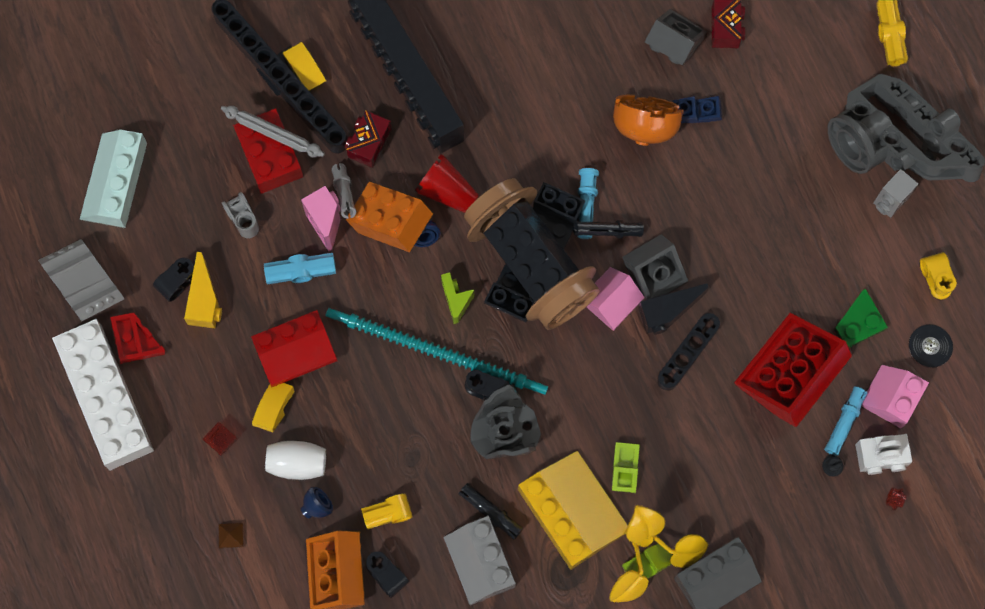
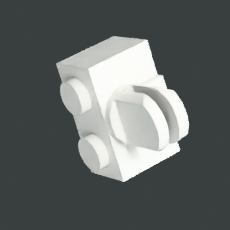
(883, 453)

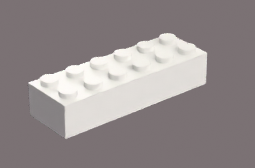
(103, 394)

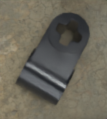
(173, 280)
(486, 385)
(389, 577)

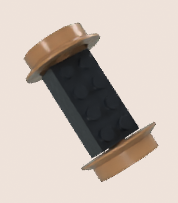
(531, 253)

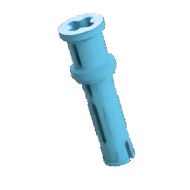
(588, 193)

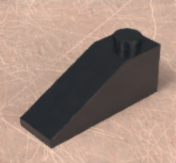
(666, 309)

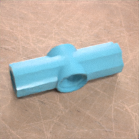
(299, 268)

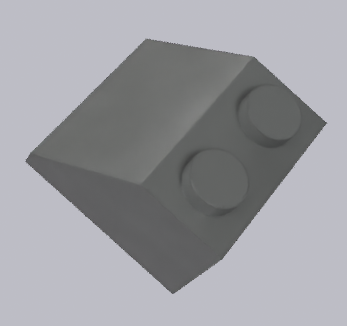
(675, 37)
(655, 267)

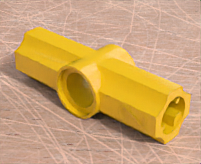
(892, 32)

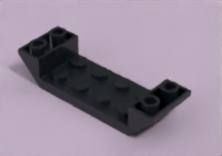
(558, 213)

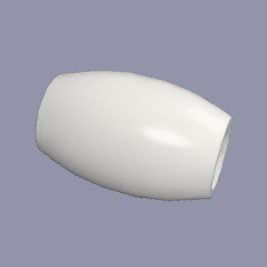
(295, 460)

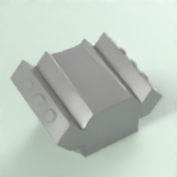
(81, 280)

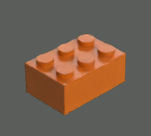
(390, 216)

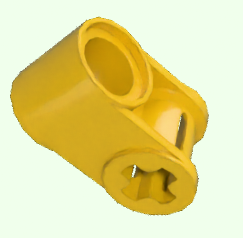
(936, 271)

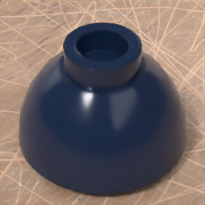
(429, 235)
(316, 504)

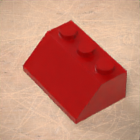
(294, 348)

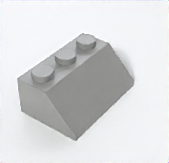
(479, 560)

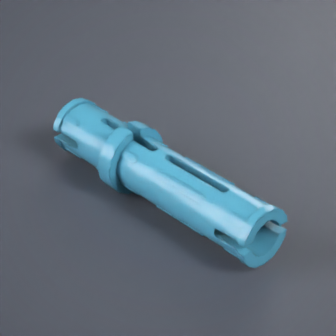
(848, 416)

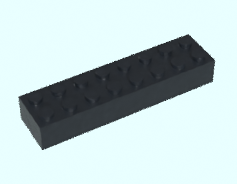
(409, 72)

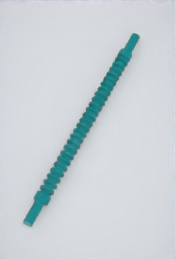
(353, 321)

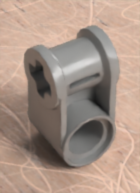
(240, 212)

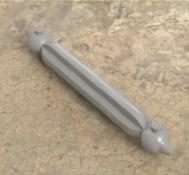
(272, 131)

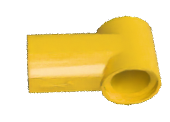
(394, 510)

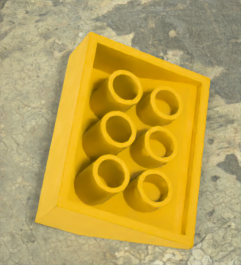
(573, 509)

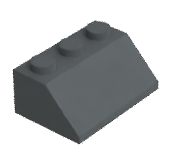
(719, 577)

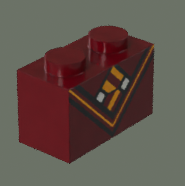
(727, 23)
(368, 138)

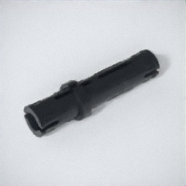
(615, 229)
(487, 508)

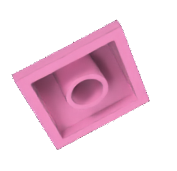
(616, 298)

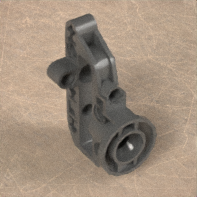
(867, 136)

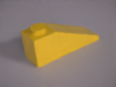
(202, 301)

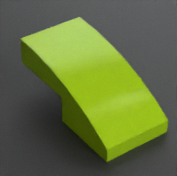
(625, 467)

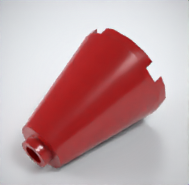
(447, 186)

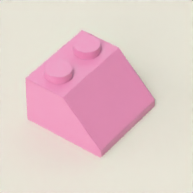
(323, 213)
(894, 394)

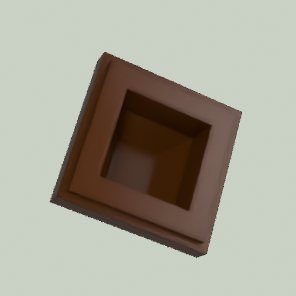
(231, 535)

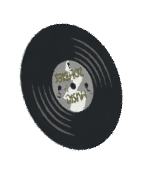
(930, 345)

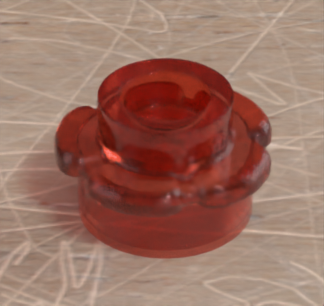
(895, 498)

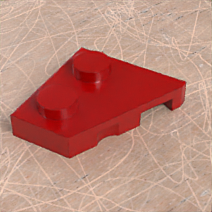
(133, 339)

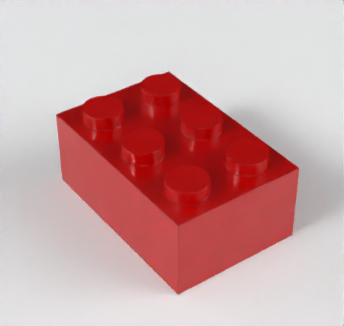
(269, 160)

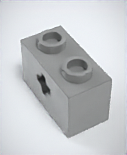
(895, 193)

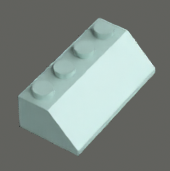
(114, 178)

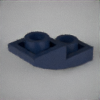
(700, 110)

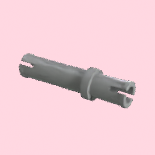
(342, 185)

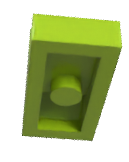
(457, 302)
(653, 561)

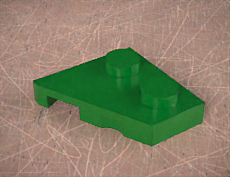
(860, 321)

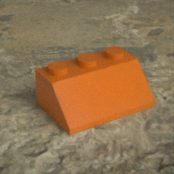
(335, 570)

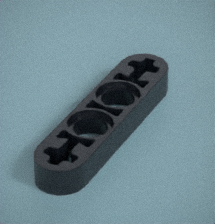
(686, 350)

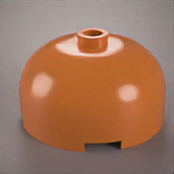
(646, 119)

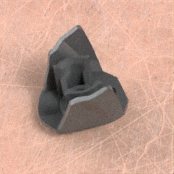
(504, 412)

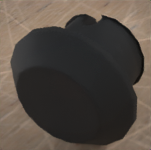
(832, 466)

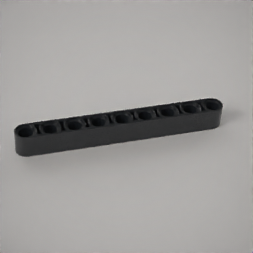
(283, 84)

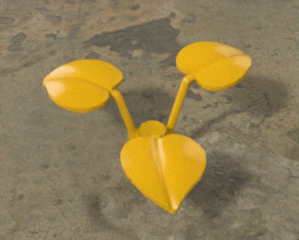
(641, 531)

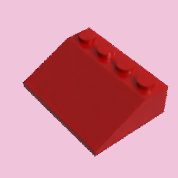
(794, 368)

